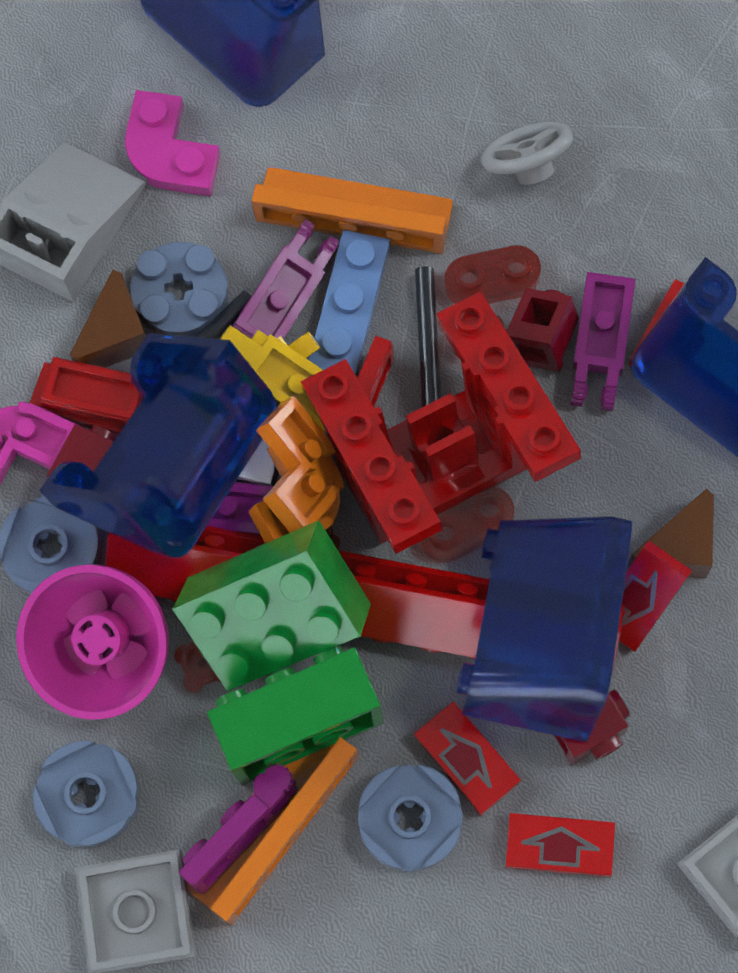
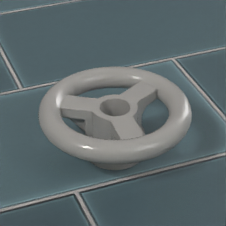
(528, 151)

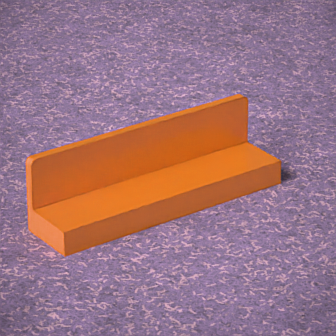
(337, 204)
(316, 780)

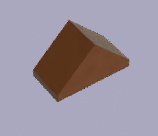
(112, 327)
(688, 536)

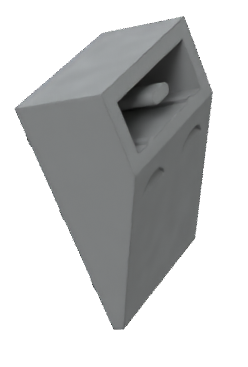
(64, 219)

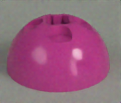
(67, 644)

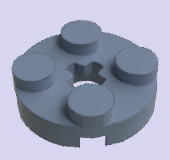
(172, 263)
(36, 523)
(58, 784)
(410, 848)

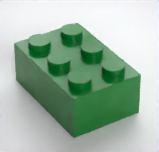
(273, 606)
(295, 713)

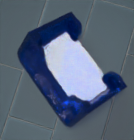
(246, 44)
(694, 355)
(175, 450)
(548, 624)

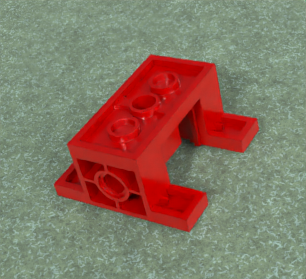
(450, 445)

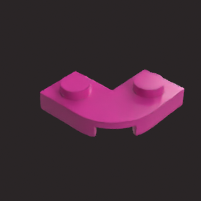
(158, 153)
(30, 434)

